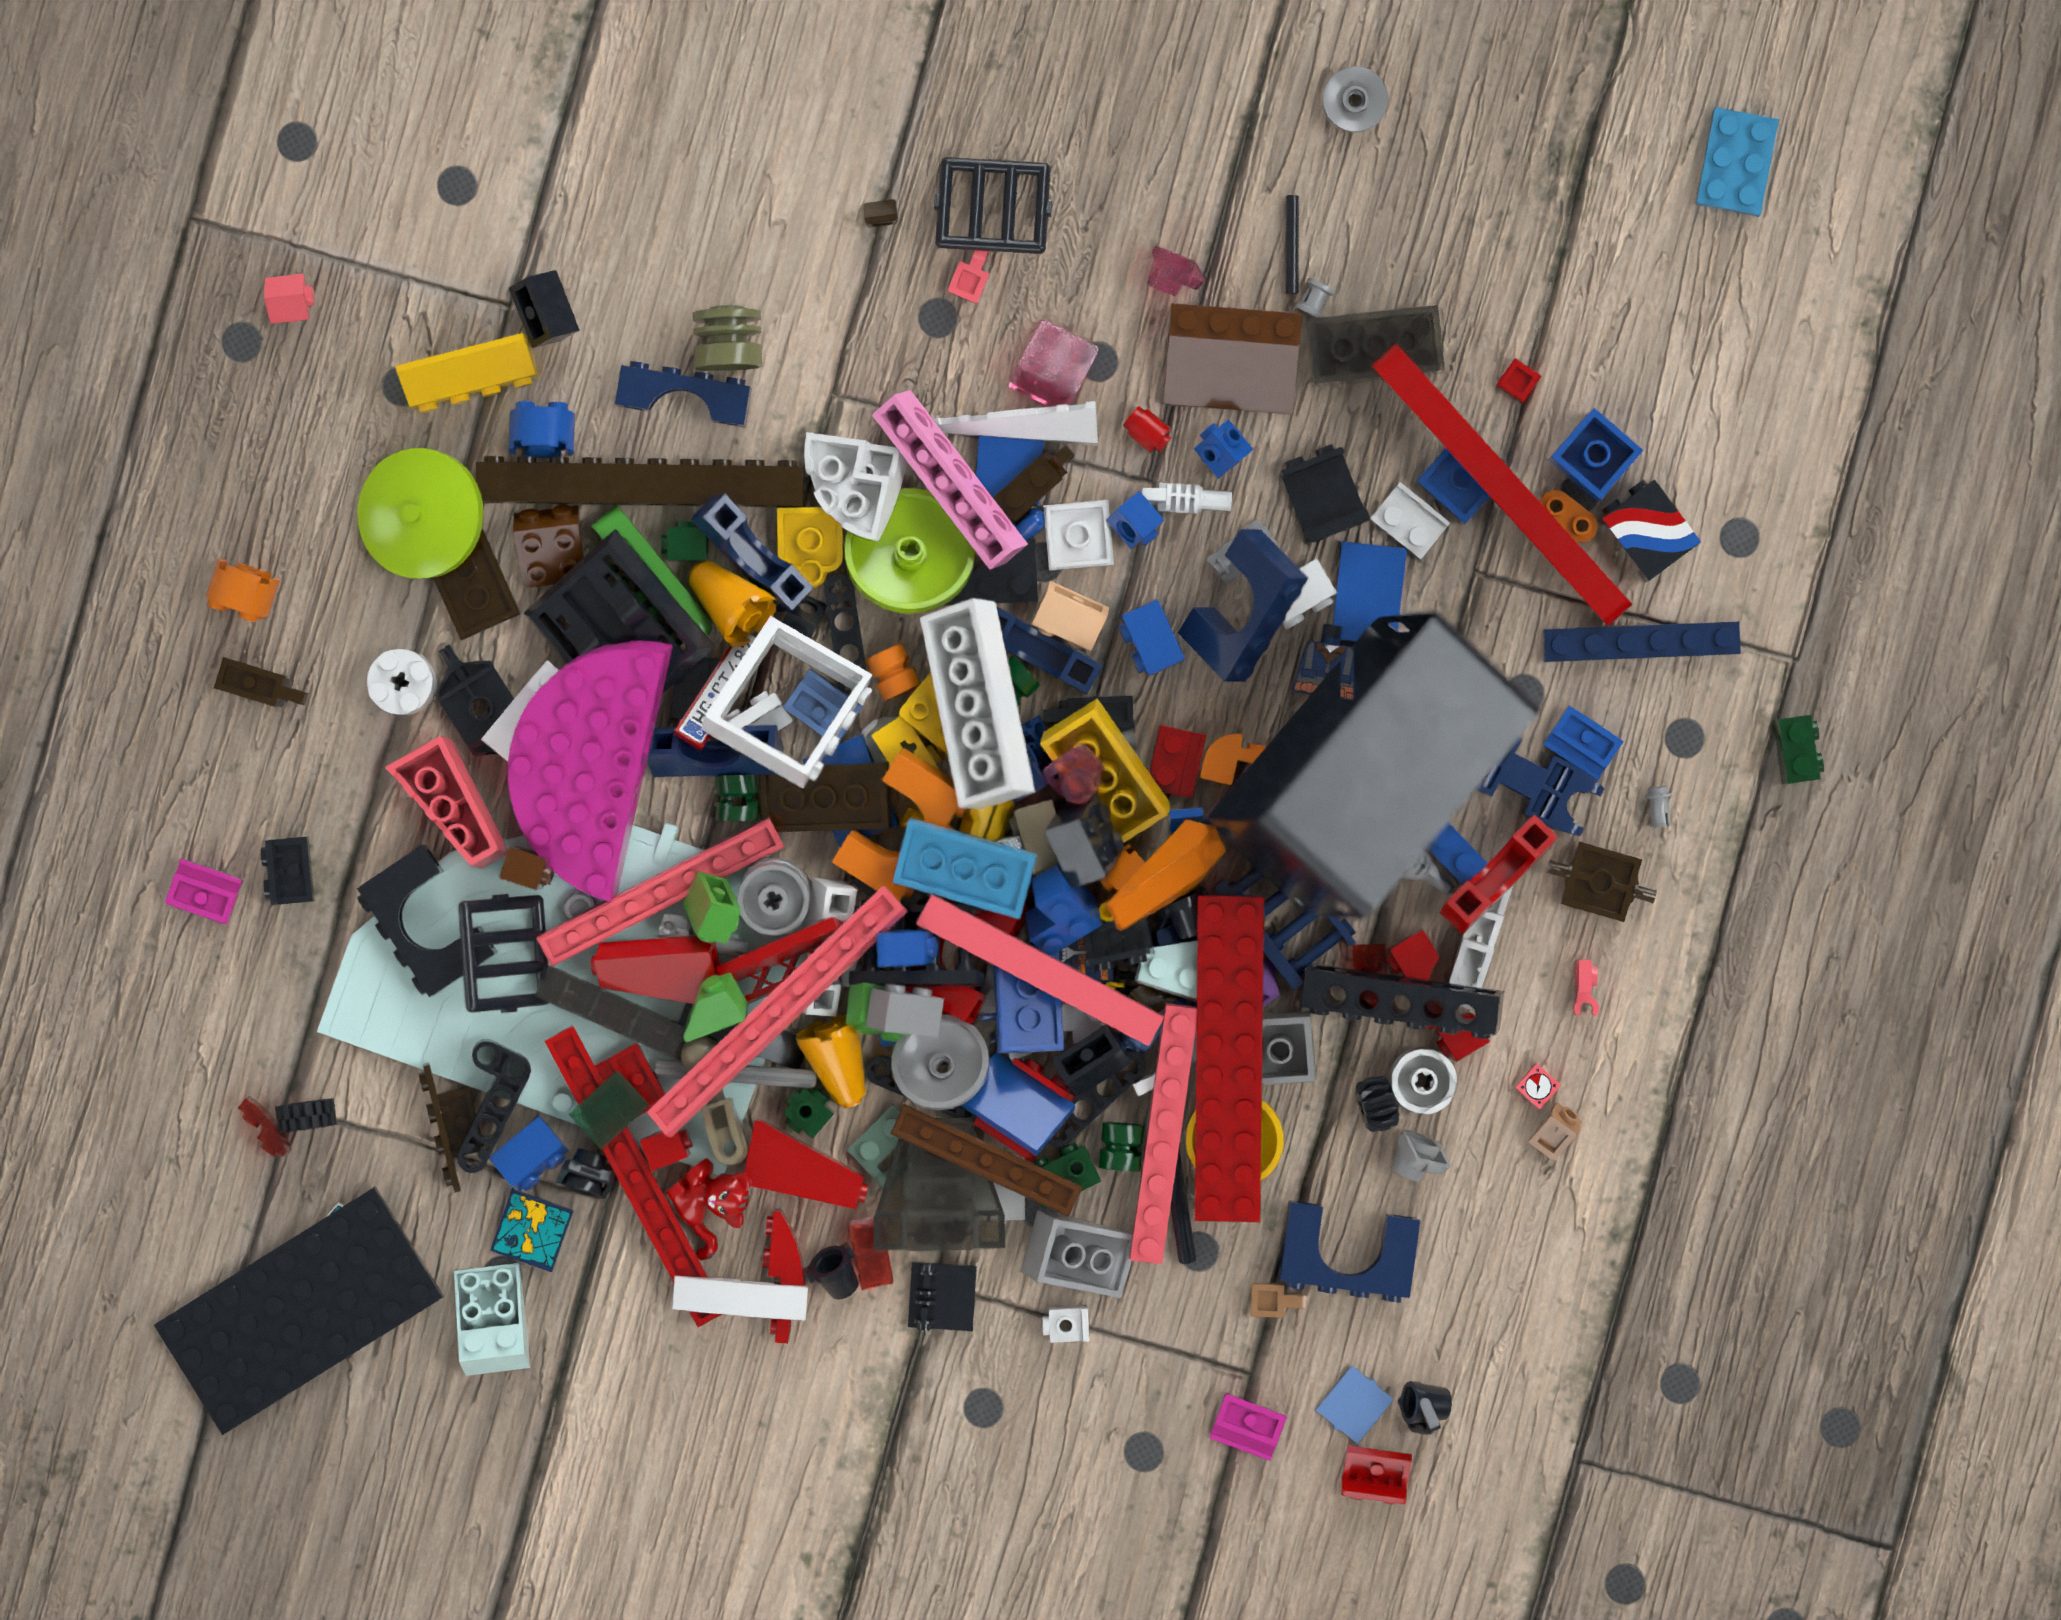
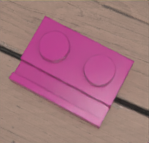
(204, 891)
(1248, 1426)

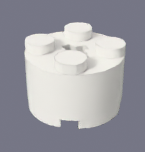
(385, 691)
(1441, 1084)

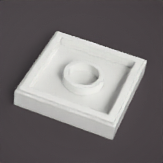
(1078, 535)

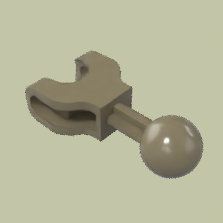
(720, 1113)

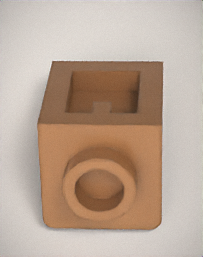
(1556, 1131)

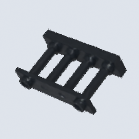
(932, 973)

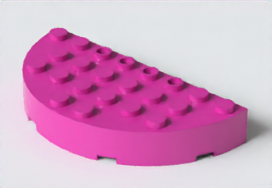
(584, 759)

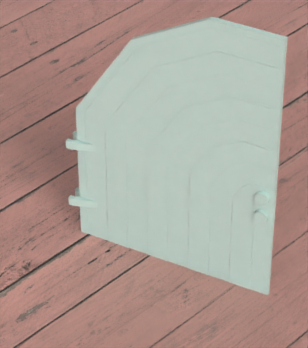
(386, 1014)

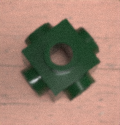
(811, 1123)

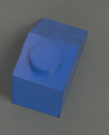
(906, 947)

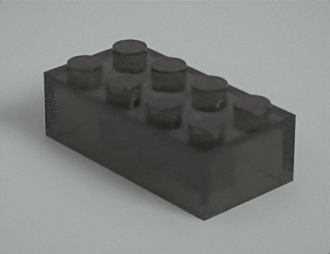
(1348, 344)

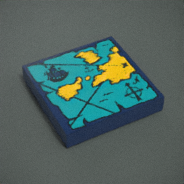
(532, 1230)

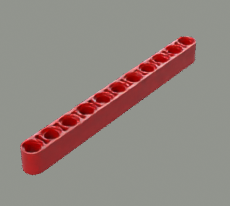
(1501, 484)

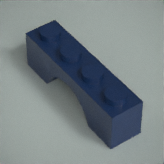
(643, 387)
(732, 536)
(1047, 653)
(676, 758)

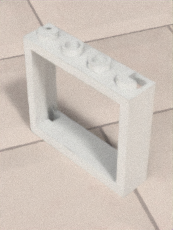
(811, 653)

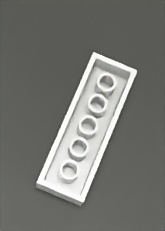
(977, 704)

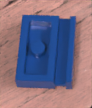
(1583, 742)

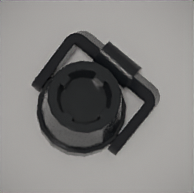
(1182, 914)
(586, 1173)
(834, 1271)
(1424, 1406)

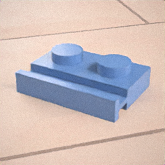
(818, 702)

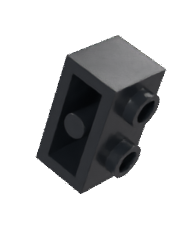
(546, 310)
(1092, 1060)

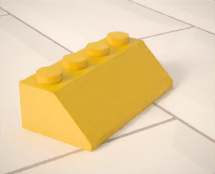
(468, 372)

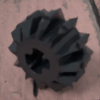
(1377, 1104)

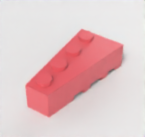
(451, 800)

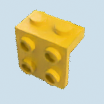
(923, 715)

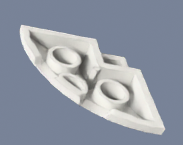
(855, 481)

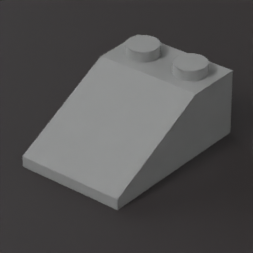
(1077, 1254)

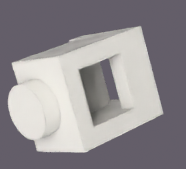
(1076, 1315)

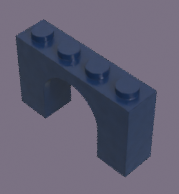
(1275, 587)
(1388, 1275)

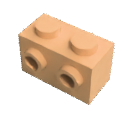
(1070, 616)

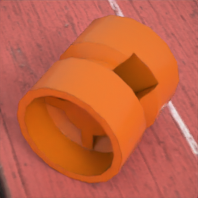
(892, 671)

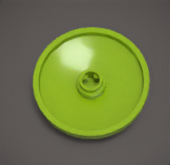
(420, 513)
(916, 562)

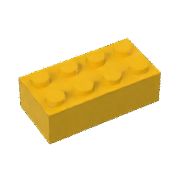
(1125, 782)

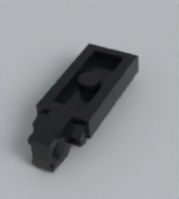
(1118, 707)

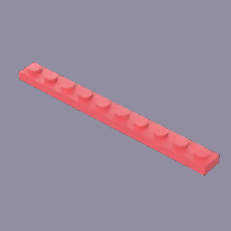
(776, 1012)

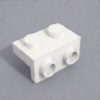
(764, 711)

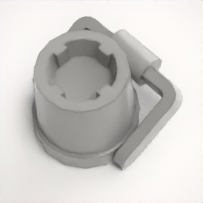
(1416, 1156)

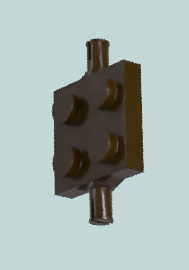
(1601, 881)

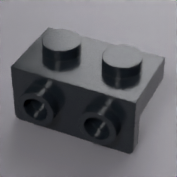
(288, 870)
(1109, 945)

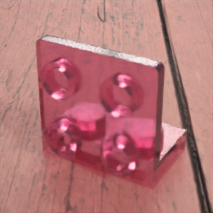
(1053, 365)

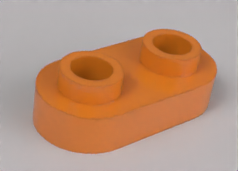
(1570, 514)

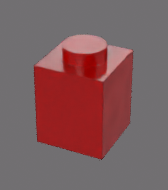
(663, 1150)

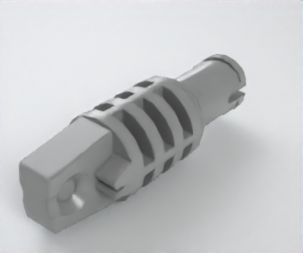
(680, 926)

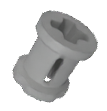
(1314, 298)

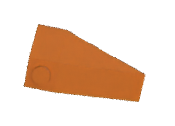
(1168, 874)

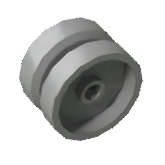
(772, 915)

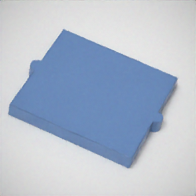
(1354, 1404)

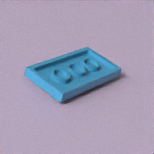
(964, 868)

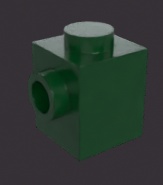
(685, 543)

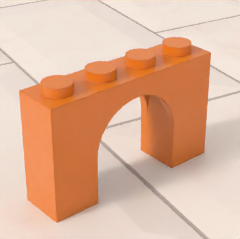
(938, 802)

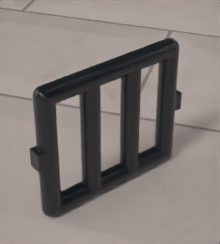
(1007, 242)
(469, 939)

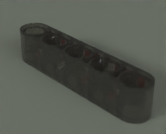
(612, 1011)

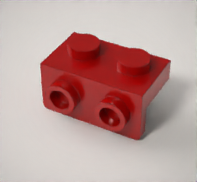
(1375, 1475)

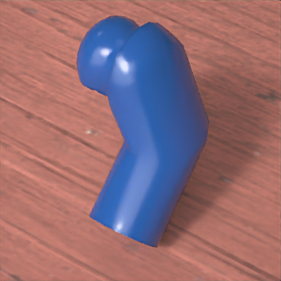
(1031, 524)

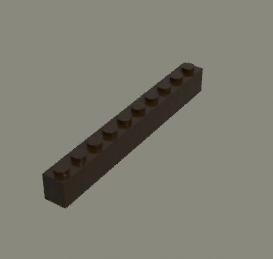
(639, 483)

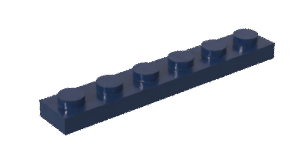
(1641, 641)

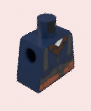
(1321, 658)

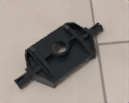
(464, 686)

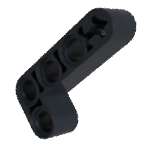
(488, 1109)

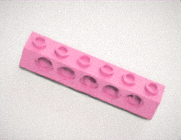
(949, 479)

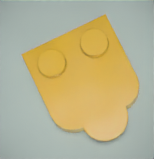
(810, 541)

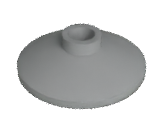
(1361, 83)

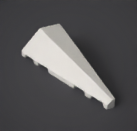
(1051, 424)

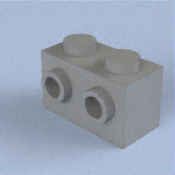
(904, 1011)

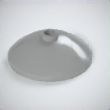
(919, 1057)

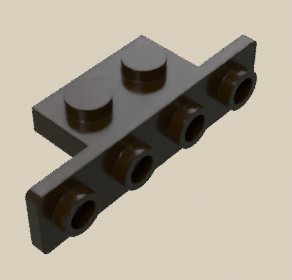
(454, 1115)

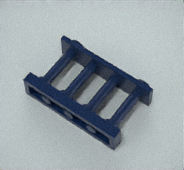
(1273, 943)

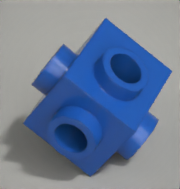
(1222, 447)

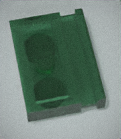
(608, 1109)

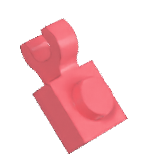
(969, 278)
(1585, 978)

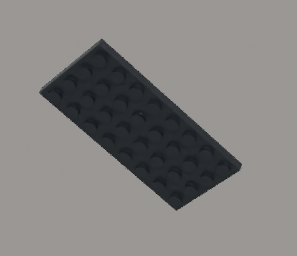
(299, 1310)

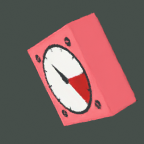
(1537, 1086)

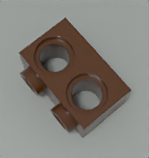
(526, 868)

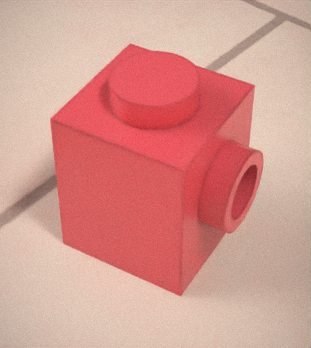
(288, 298)

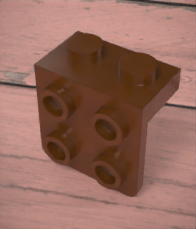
(547, 543)

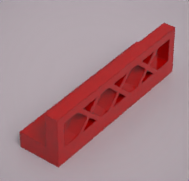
(777, 953)

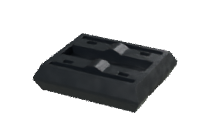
(614, 614)

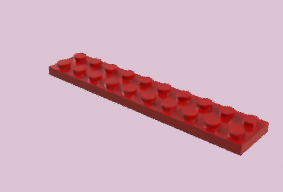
(1229, 1058)

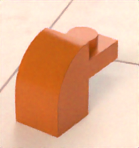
(1222, 756)

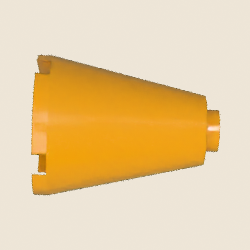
(731, 602)
(836, 1058)

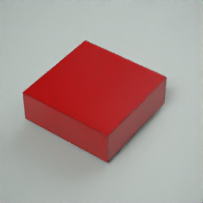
(1518, 380)

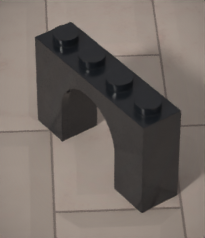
(386, 898)

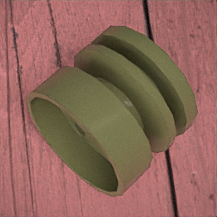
(727, 339)

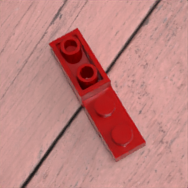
(782, 1261)

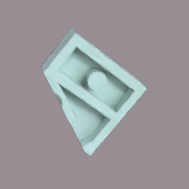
(1171, 970)

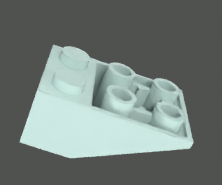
(491, 1319)

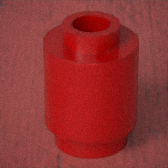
(1147, 430)

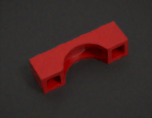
(1499, 875)
(1416, 959)

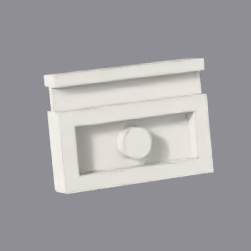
(1409, 521)

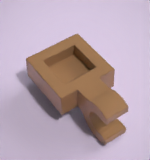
(1270, 1300)

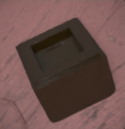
(880, 213)

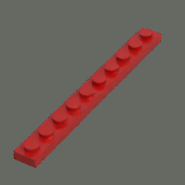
(631, 1168)

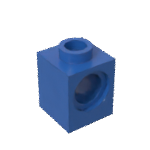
(1136, 521)

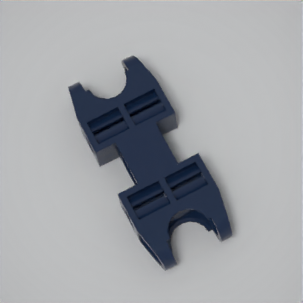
(1537, 783)

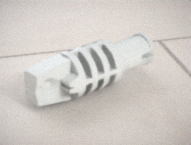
(1187, 498)

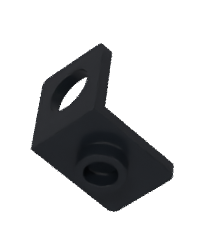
(805, 622)

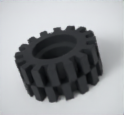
(306, 1115)

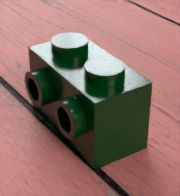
(1797, 749)
(1072, 1165)

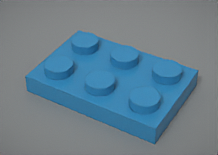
(1737, 161)

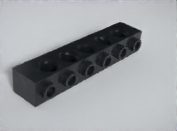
(1484, 1001)

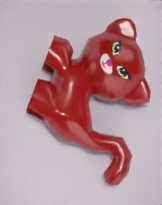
(724, 1196)

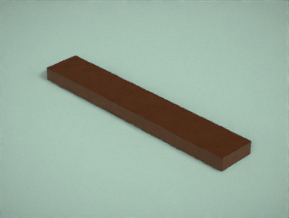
(986, 1160)

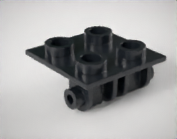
(942, 1296)

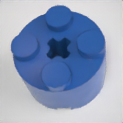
(541, 430)

